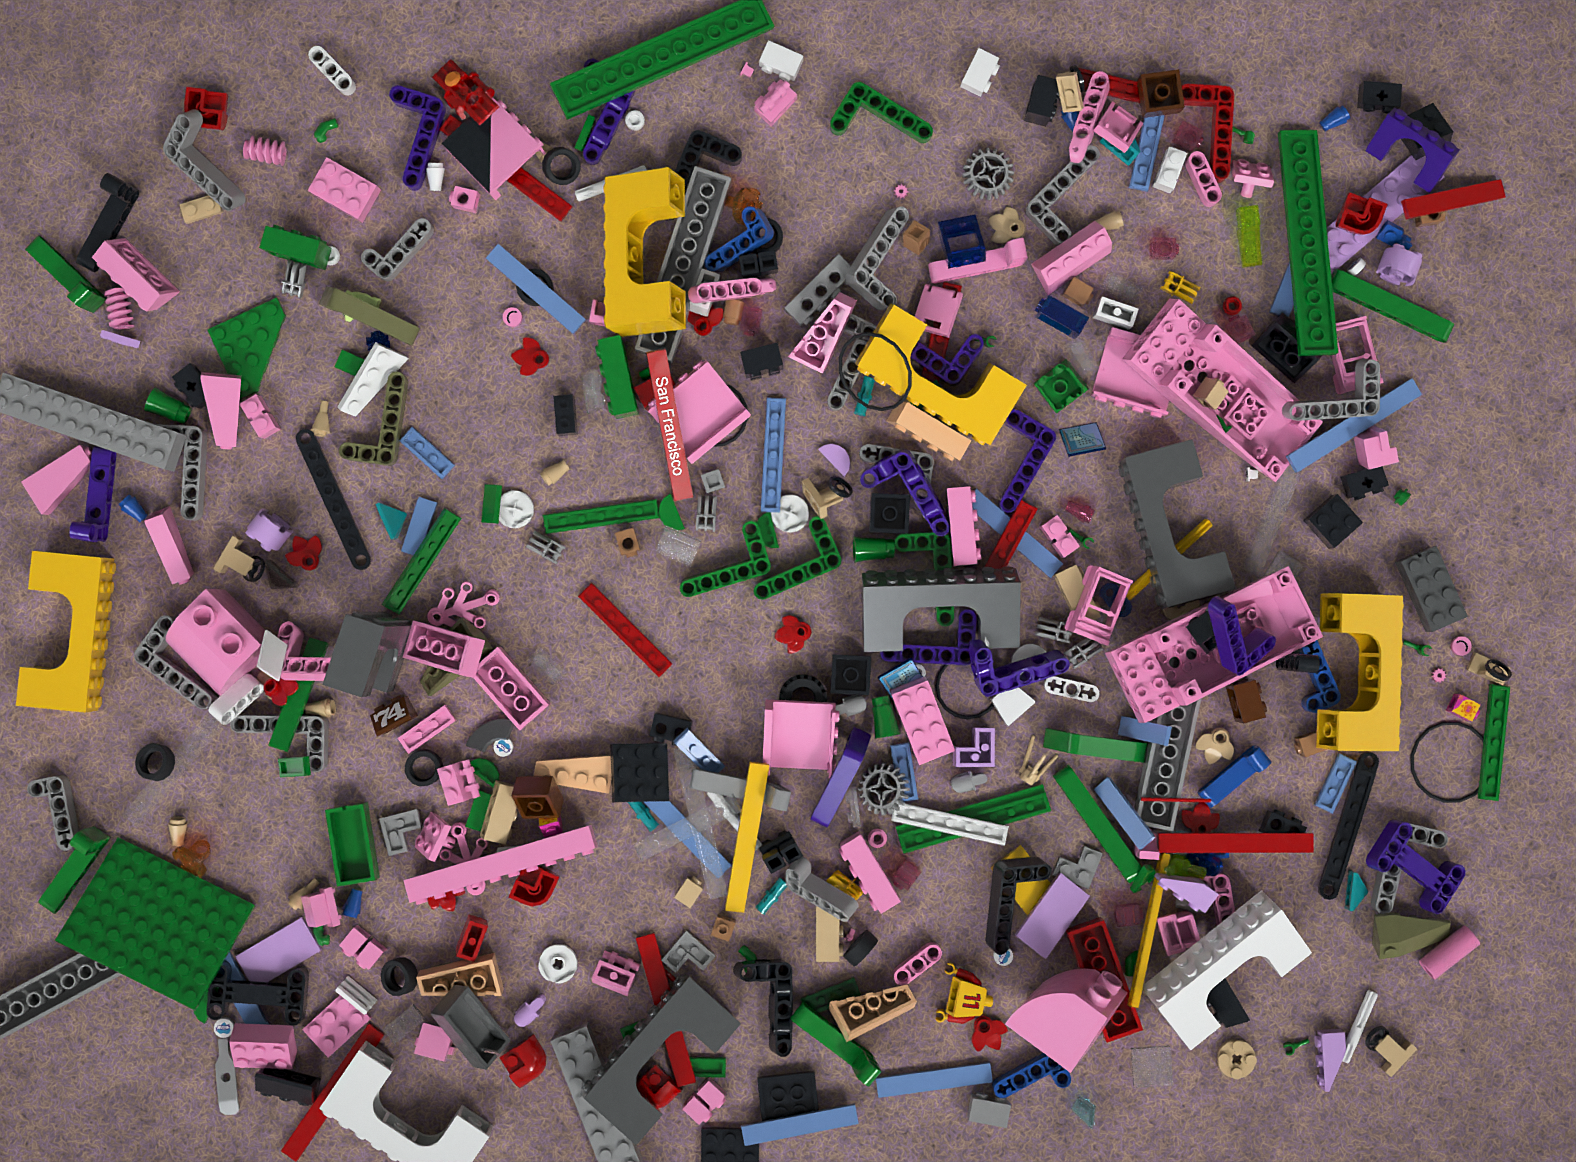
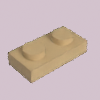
(200, 209)

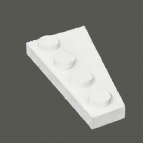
(371, 378)

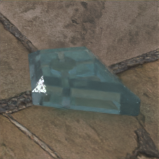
(1085, 1111)

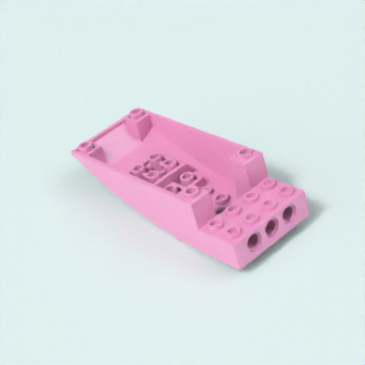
(1253, 392)
(1155, 687)

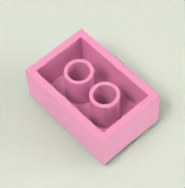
(344, 190)
(263, 1046)

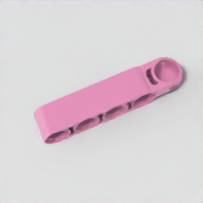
(1079, 145)
(725, 291)

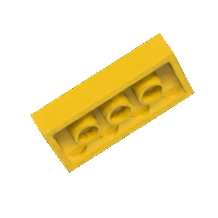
(1027, 893)

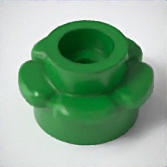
(1401, 496)

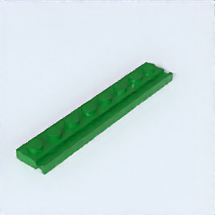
(998, 810)

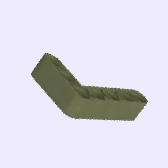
(368, 314)
(386, 428)

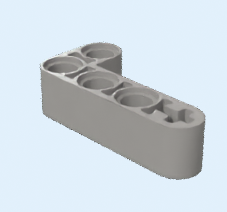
(400, 247)
(917, 455)
(57, 812)
(819, 892)

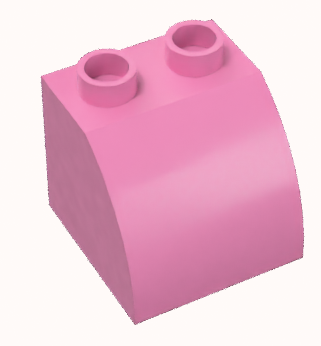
(217, 639)
(1068, 1013)

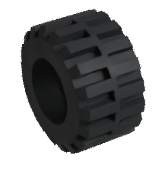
(803, 681)

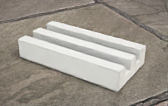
(358, 993)

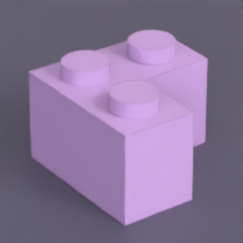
(980, 753)

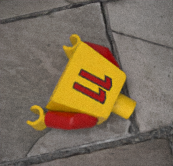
(965, 997)

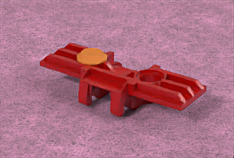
(459, 93)

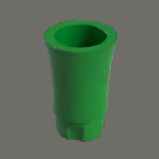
(167, 406)
(872, 549)
(884, 718)

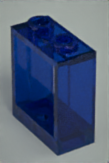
(960, 227)
(1061, 316)

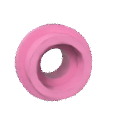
(877, 844)

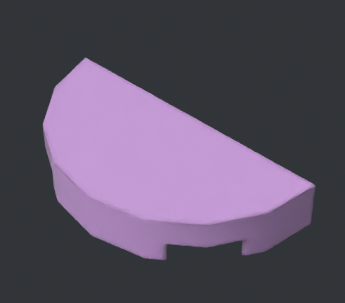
(120, 339)
(837, 457)

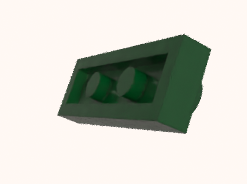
(821, 999)

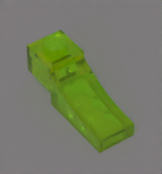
(1249, 235)

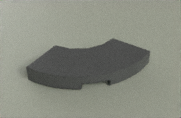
(490, 732)

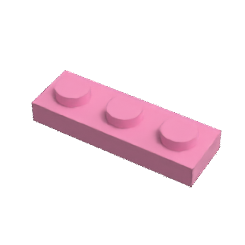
(427, 729)

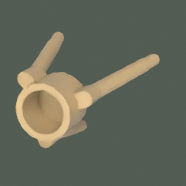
(1032, 774)

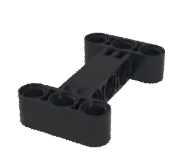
(259, 993)

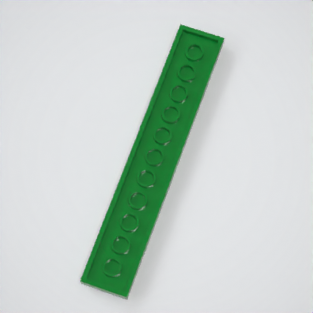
(661, 56)
(1307, 243)

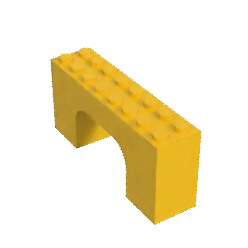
(630, 207)
(975, 412)
(79, 679)
(1374, 717)

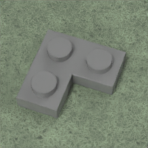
(394, 828)
(1082, 871)
(688, 947)

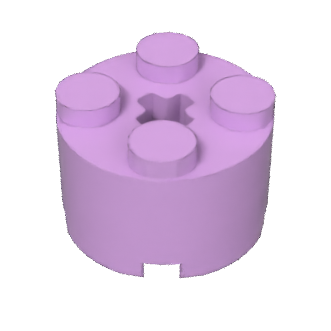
(1399, 265)
(269, 530)

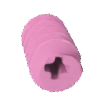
(264, 151)
(117, 309)

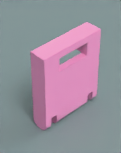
(1118, 127)
(940, 307)

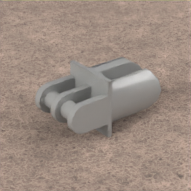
(295, 277)
(706, 515)
(547, 548)
(1056, 630)
(1081, 652)
(851, 705)
(967, 781)

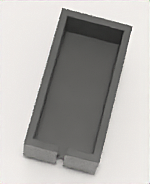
(1431, 589)
(470, 1026)

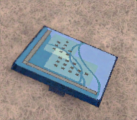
(1082, 439)
(900, 675)

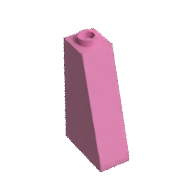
(222, 402)
(58, 478)
(169, 545)

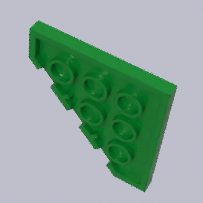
(248, 343)

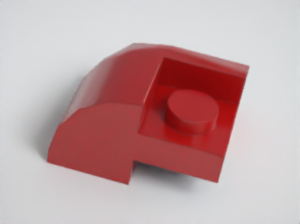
(210, 105)
(1360, 214)
(534, 887)
(525, 1061)
(658, 1087)

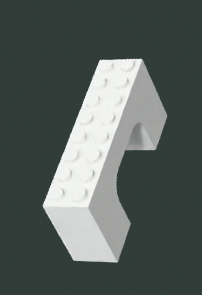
(1250, 931)
(358, 1107)

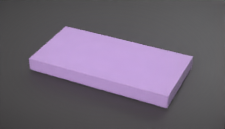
(1052, 915)
(279, 952)

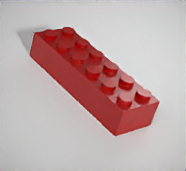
(1095, 950)

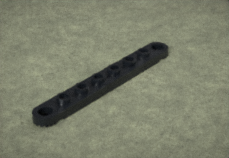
(333, 499)
(1348, 825)

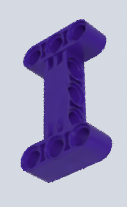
(1439, 882)

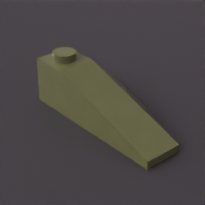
(435, 678)
(1401, 935)

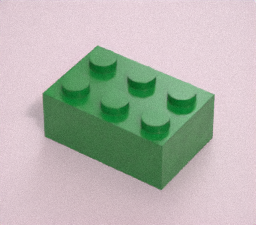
(295, 246)

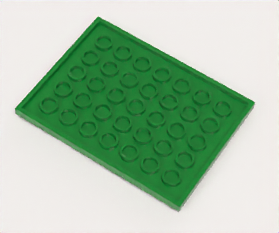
(155, 923)

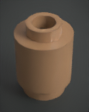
(733, 311)

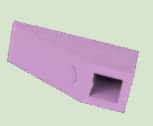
(1191, 889)
(1331, 1051)

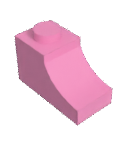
(1149, 851)

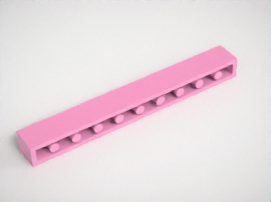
(500, 864)

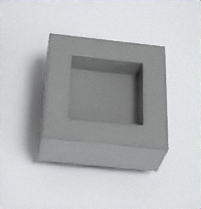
(713, 481)

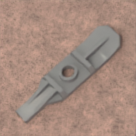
(226, 1089)

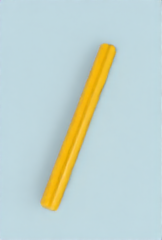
(1181, 547)

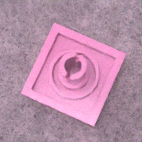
(1251, 175)
(434, 837)

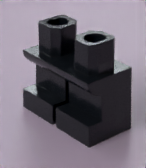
(758, 266)
(780, 847)

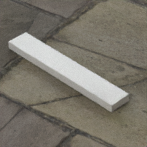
(951, 824)

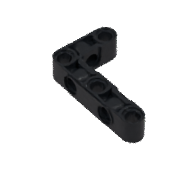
(780, 993)

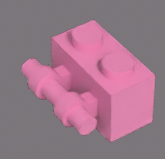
(775, 102)
(458, 782)
(613, 977)

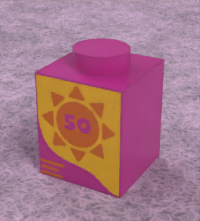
(1463, 707)
(550, 826)

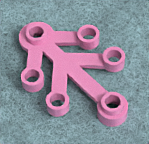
(460, 608)
(465, 853)

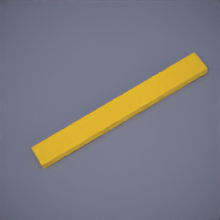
(746, 836)
(1147, 934)

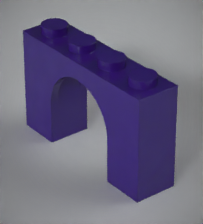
(1438, 151)

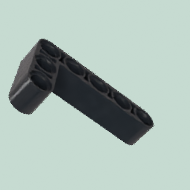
(705, 148)
(110, 219)
(1298, 662)
(1002, 896)

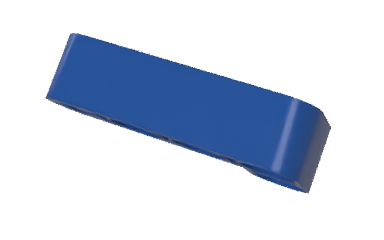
(737, 243)
(1321, 689)
(1234, 774)
(1029, 1077)

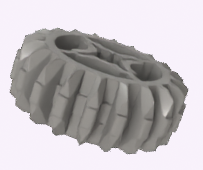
(983, 157)
(883, 796)

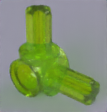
(1181, 866)

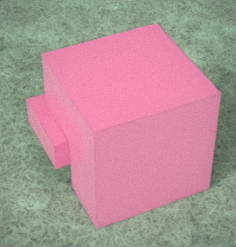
(1374, 448)
(321, 908)
(1177, 931)
(433, 1043)

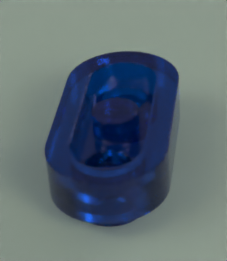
(1110, 599)
(1206, 861)

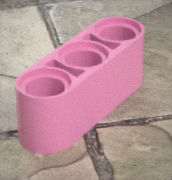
(1205, 170)
(913, 972)

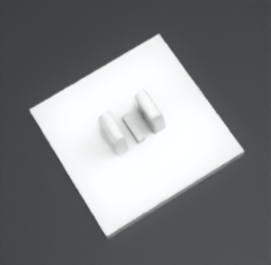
(272, 655)

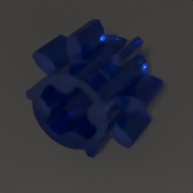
(379, 337)

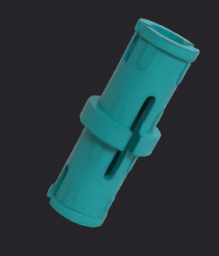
(864, 395)
(644, 814)
(771, 896)

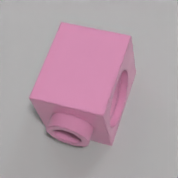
(473, 199)

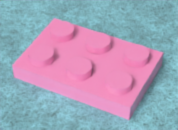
(335, 1025)

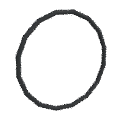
(900, 352)
(1412, 762)

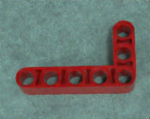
(1217, 123)

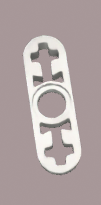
(1084, 697)

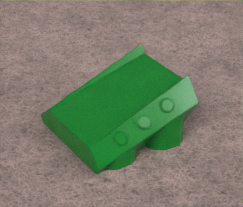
(1061, 385)

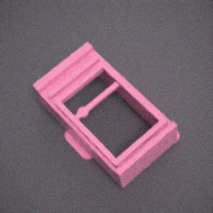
(1344, 381)
(1087, 627)

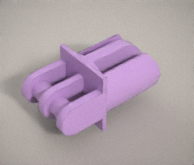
(529, 1011)

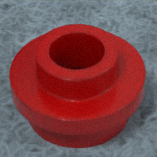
(1236, 301)

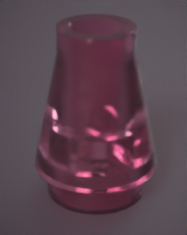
(1080, 511)

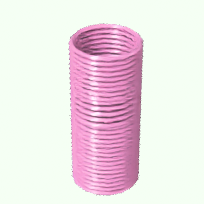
(1453, 947)

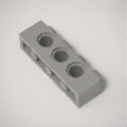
(794, 308)

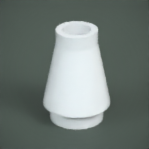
(435, 175)

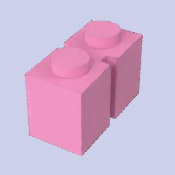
(262, 423)
(1064, 542)
(371, 952)
(707, 1098)

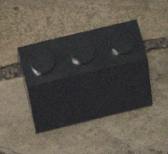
(1280, 348)
(1226, 1005)
(287, 1085)

